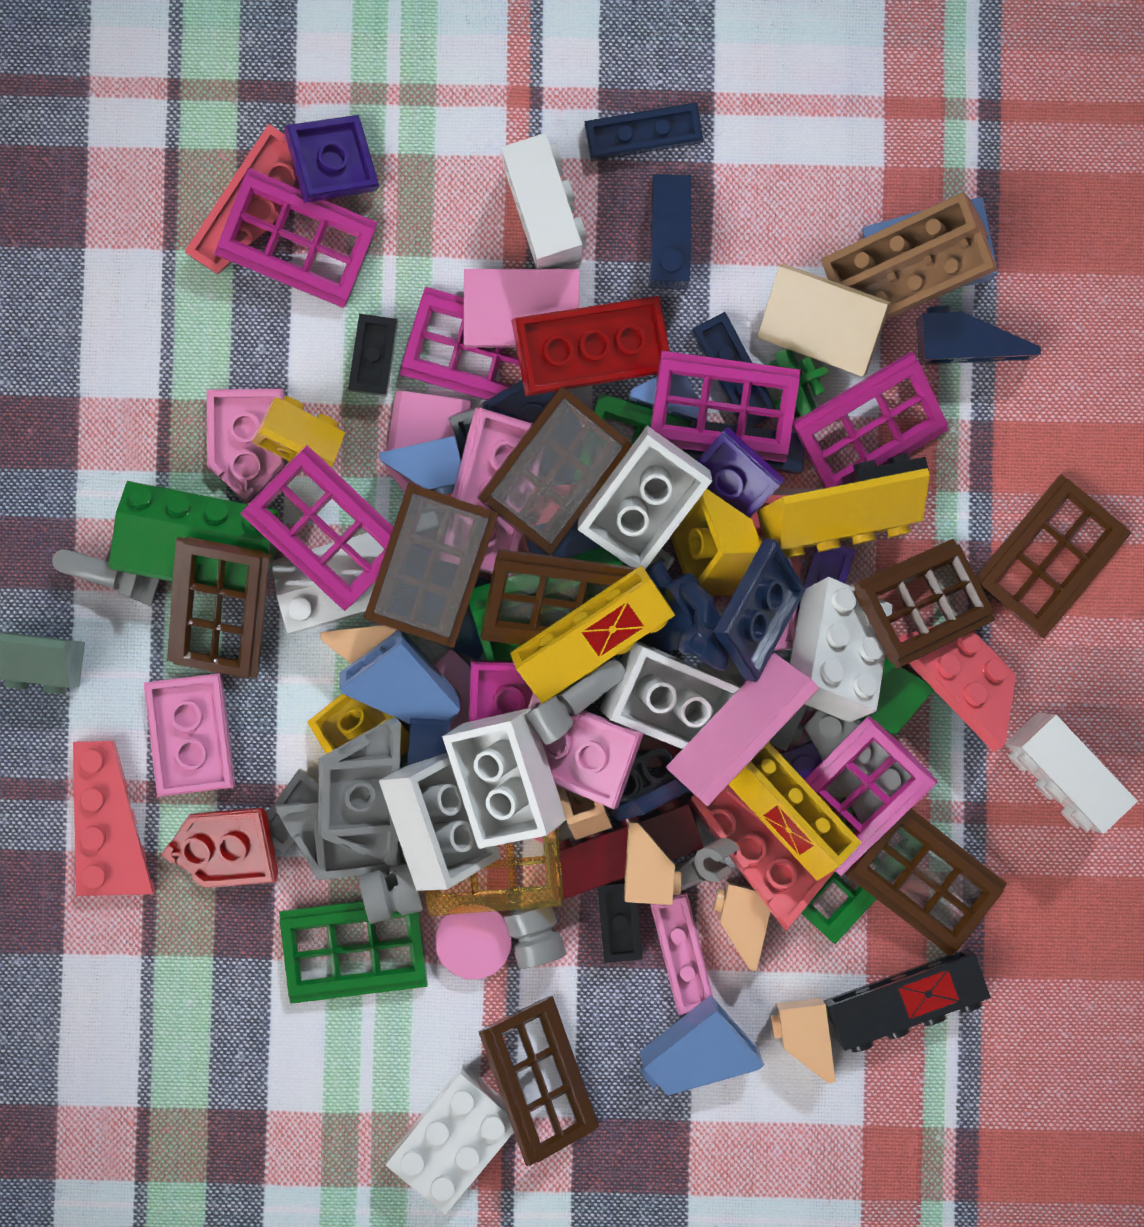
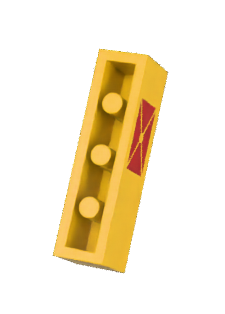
(592, 634)
(794, 813)

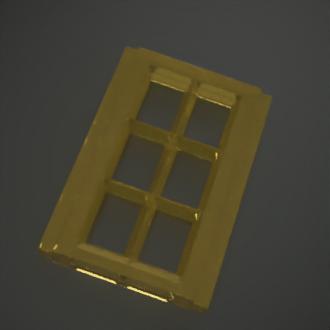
(509, 898)

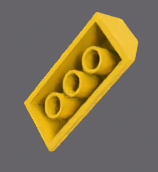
(846, 513)

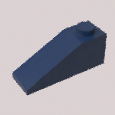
(670, 232)
(961, 338)

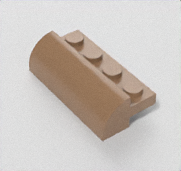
(917, 256)

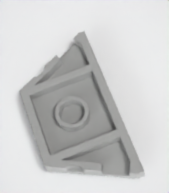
(351, 797)
(324, 857)

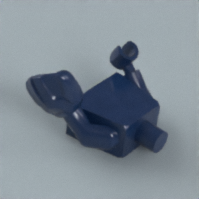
(693, 620)

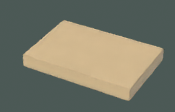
(823, 319)

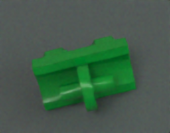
(805, 401)

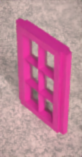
(282, 270)
(729, 371)
(450, 376)
(860, 394)
(300, 554)
(893, 807)

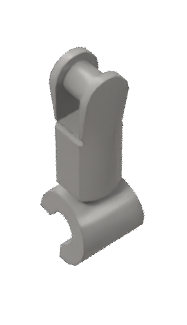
(97, 571)
(553, 717)
(707, 863)

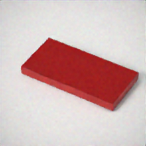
(590, 345)

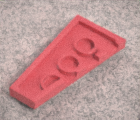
(269, 157)
(106, 834)
(762, 857)

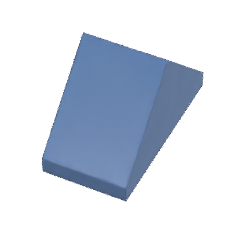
(680, 387)

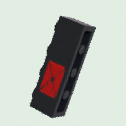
(907, 999)

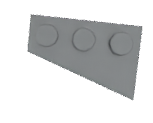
(827, 733)

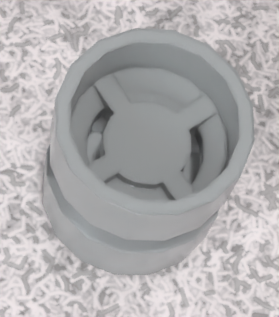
(389, 893)
(535, 937)

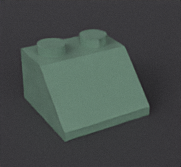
(40, 661)

